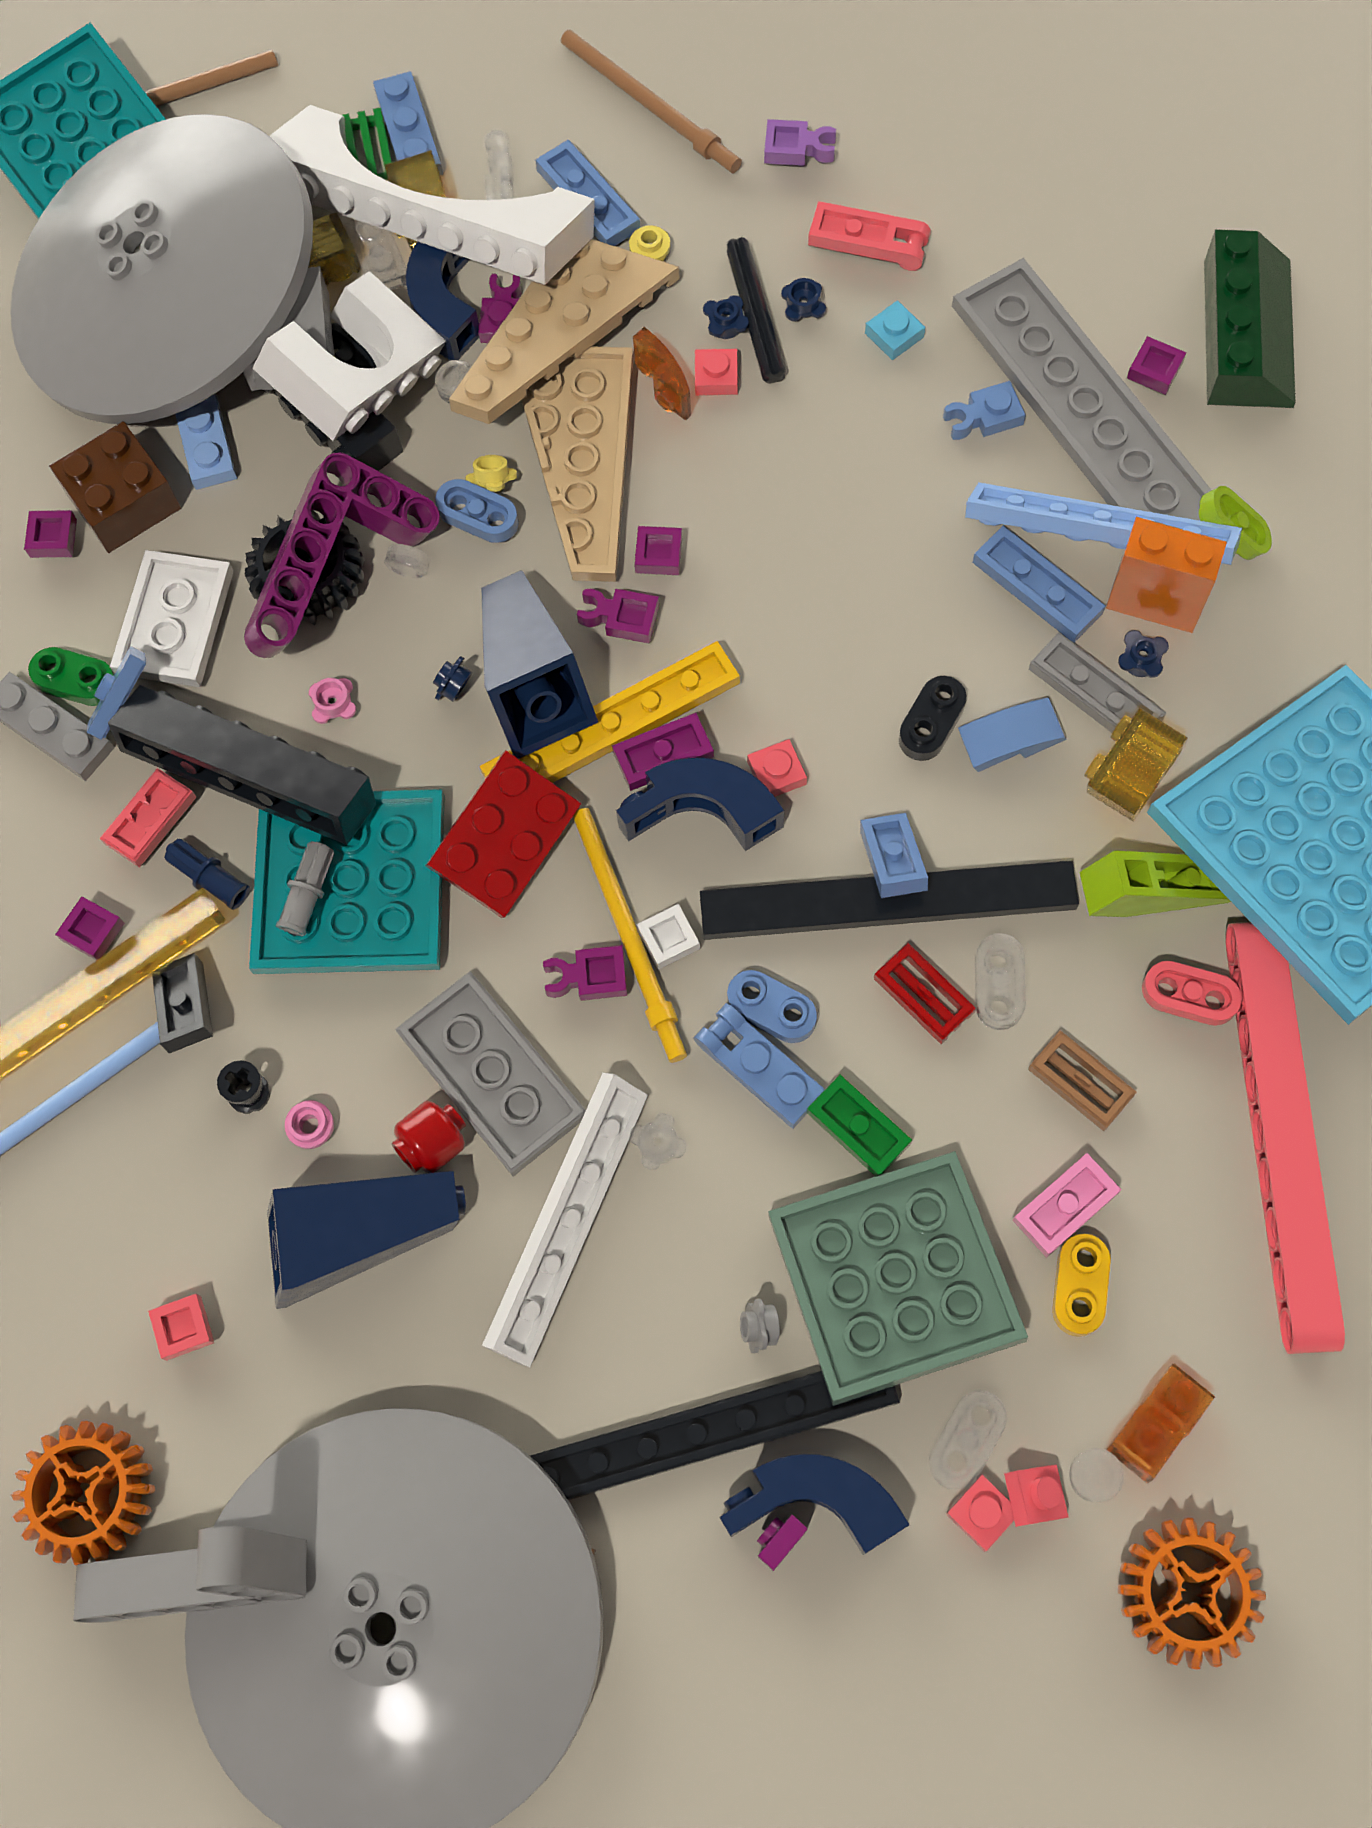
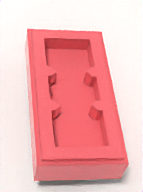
(148, 817)

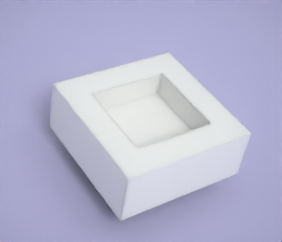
(668, 936)

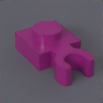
(497, 308)
(626, 615)
(596, 974)

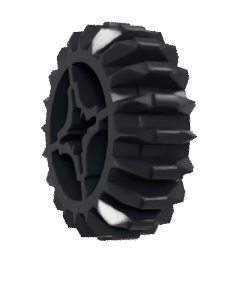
(341, 567)

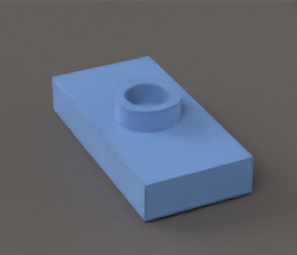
(114, 691)

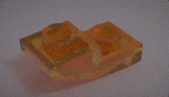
(668, 378)
(1160, 1423)

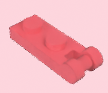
(869, 234)

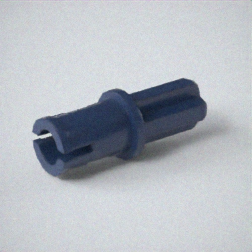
(207, 873)

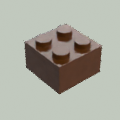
(115, 487)

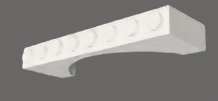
(516, 235)

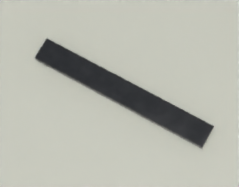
(859, 903)
(701, 1434)

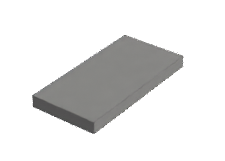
(491, 1073)

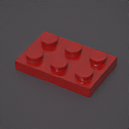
(503, 834)

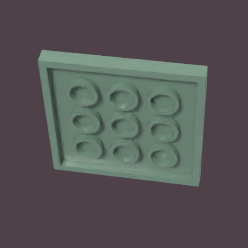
(896, 1278)

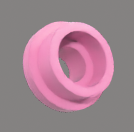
(302, 1112)

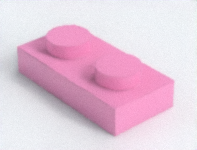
(1066, 1205)

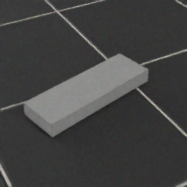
(1089, 683)

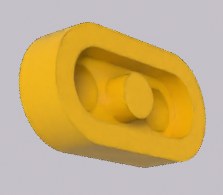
(1081, 1283)

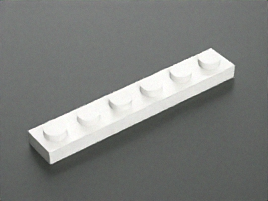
(565, 1220)

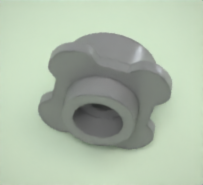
(759, 1325)

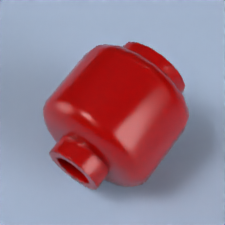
(429, 1137)

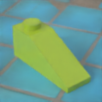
(1146, 884)

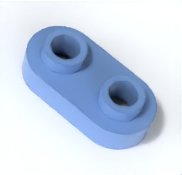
(480, 511)
(769, 1007)

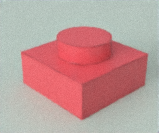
(716, 372)
(778, 768)
(181, 1327)
(1036, 1495)
(982, 1513)

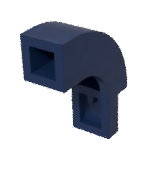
(427, 283)
(708, 788)
(826, 1481)

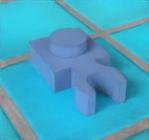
(989, 408)

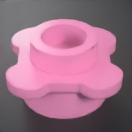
(332, 688)

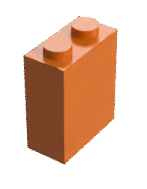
(1166, 574)

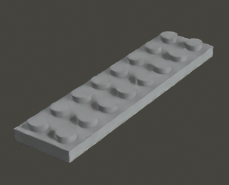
(1079, 394)

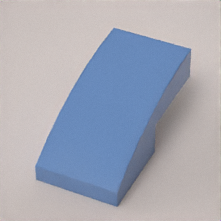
(1011, 732)

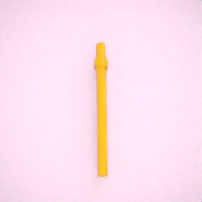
(659, 1012)

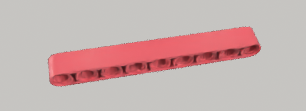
(1285, 1146)

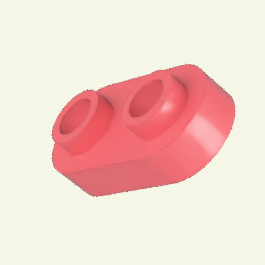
(1190, 990)

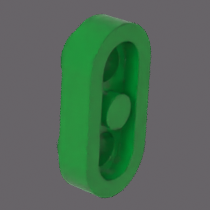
(68, 675)

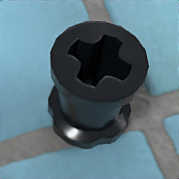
(243, 1073)

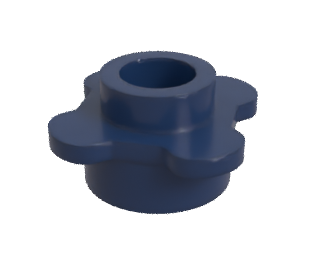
(803, 290)
(728, 326)
(1135, 663)
(451, 679)

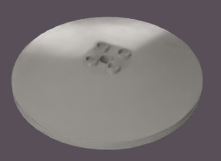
(188, 312)
(487, 1649)

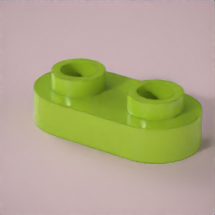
(1227, 508)

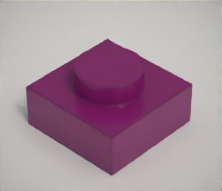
(1156, 365)
(50, 534)
(658, 550)
(90, 928)
(779, 1540)

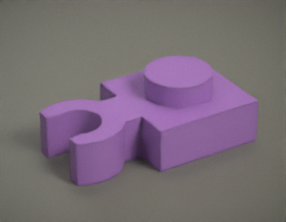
(791, 142)

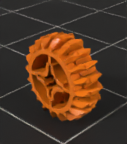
(57, 1462)
(1205, 1612)

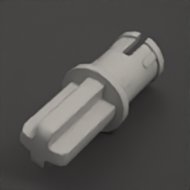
(305, 889)

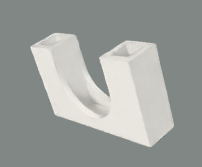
(341, 395)

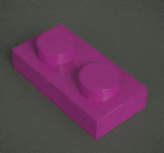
(663, 744)

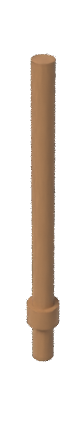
(212, 78)
(704, 141)

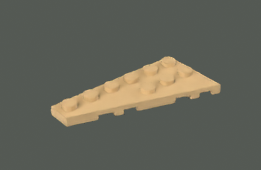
(556, 323)
(581, 446)

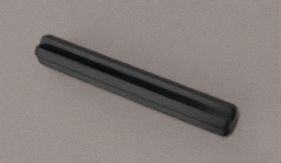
(756, 310)

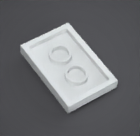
(174, 616)

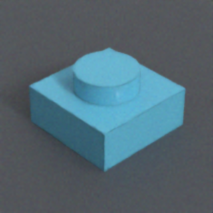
(894, 330)

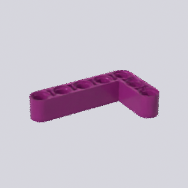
(317, 539)

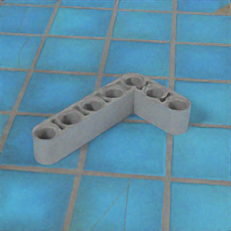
(226, 1570)

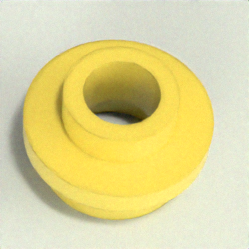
(650, 234)

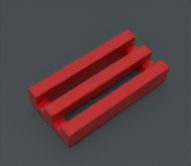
(952, 1021)

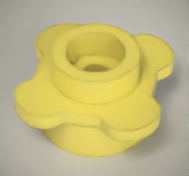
(491, 473)

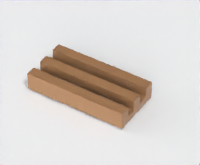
(1070, 1094)

